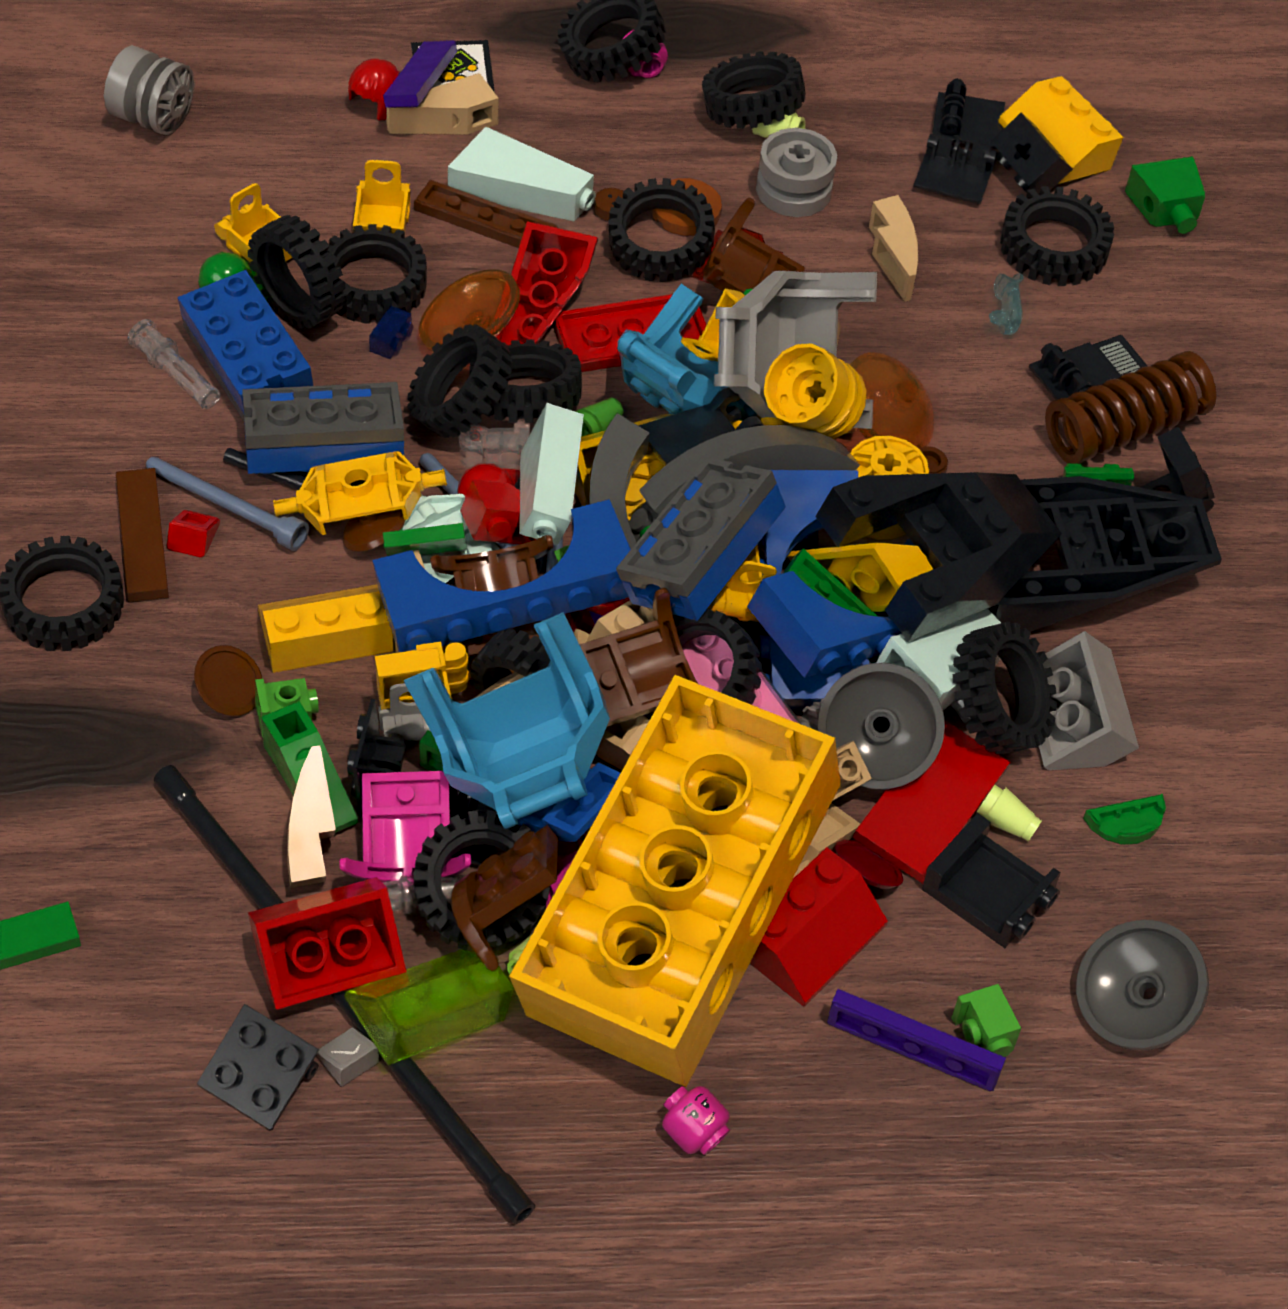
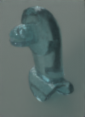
(1011, 311)

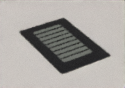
(1119, 355)

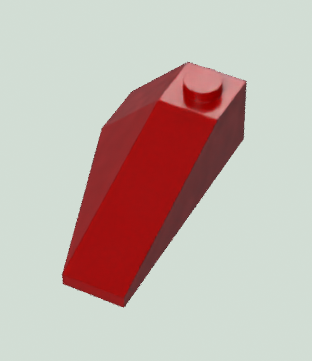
(548, 272)

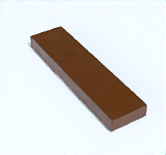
(474, 213)
(142, 535)

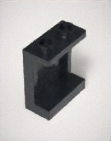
(989, 884)

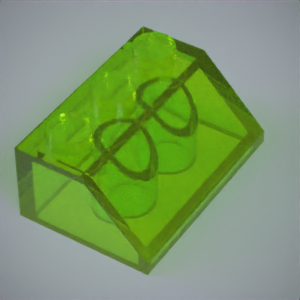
(431, 1004)

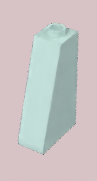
(521, 177)
(549, 473)
(934, 653)

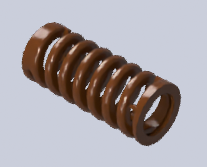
(1165, 374)

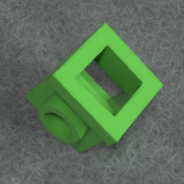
(277, 695)
(987, 1020)

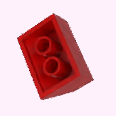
(818, 927)
(327, 942)

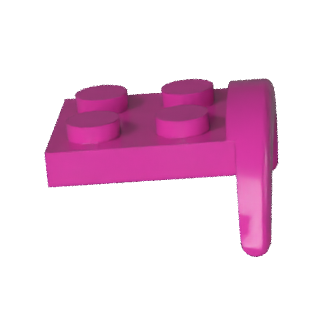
(397, 819)

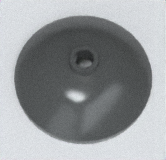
(908, 704)
(1127, 964)

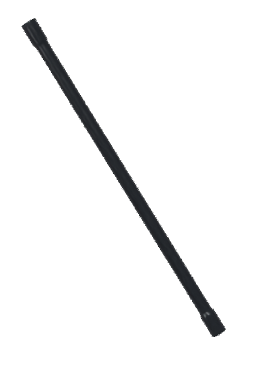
(499, 1183)

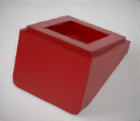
(192, 533)

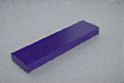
(420, 74)
(915, 1040)

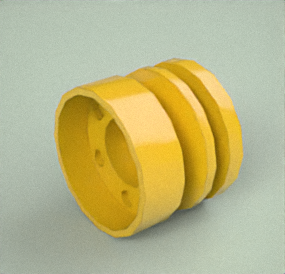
(815, 390)
(888, 457)

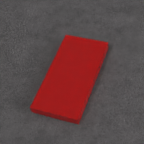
(596, 329)
(922, 817)

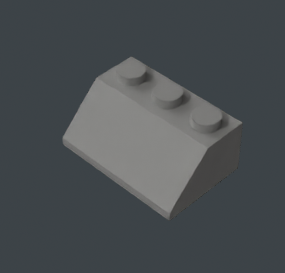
(1091, 710)

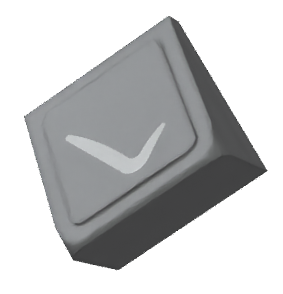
(348, 1056)

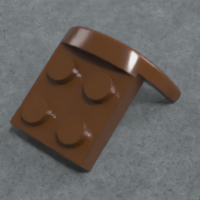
(740, 259)
(495, 572)
(638, 663)
(503, 885)

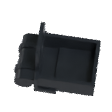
(1185, 471)

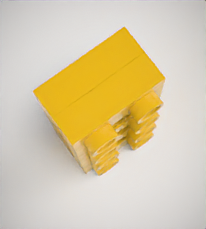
(661, 829)

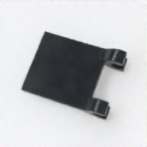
(687, 429)

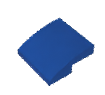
(574, 817)

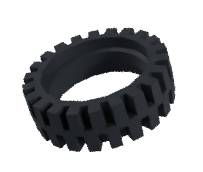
(758, 106)
(661, 197)
(388, 246)
(313, 260)
(539, 361)
(476, 393)
(61, 629)
(744, 651)
(505, 653)

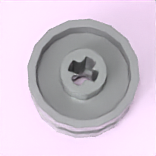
(796, 172)

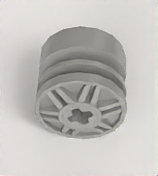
(149, 90)

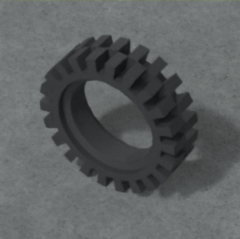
(619, 56)
(1063, 209)
(981, 695)
(430, 865)

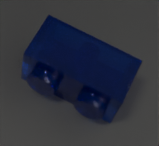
(390, 332)

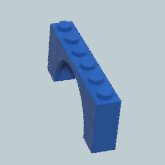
(803, 497)
(432, 611)
(814, 630)

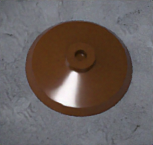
(367, 531)
(227, 680)

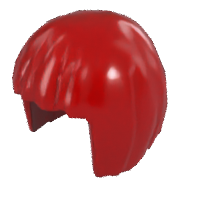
(371, 82)

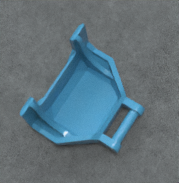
(665, 368)
(526, 739)

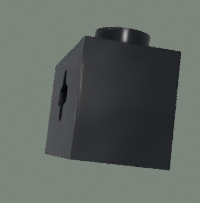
(1030, 155)

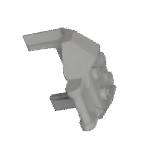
(777, 315)

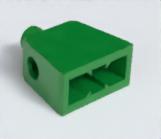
(1167, 192)

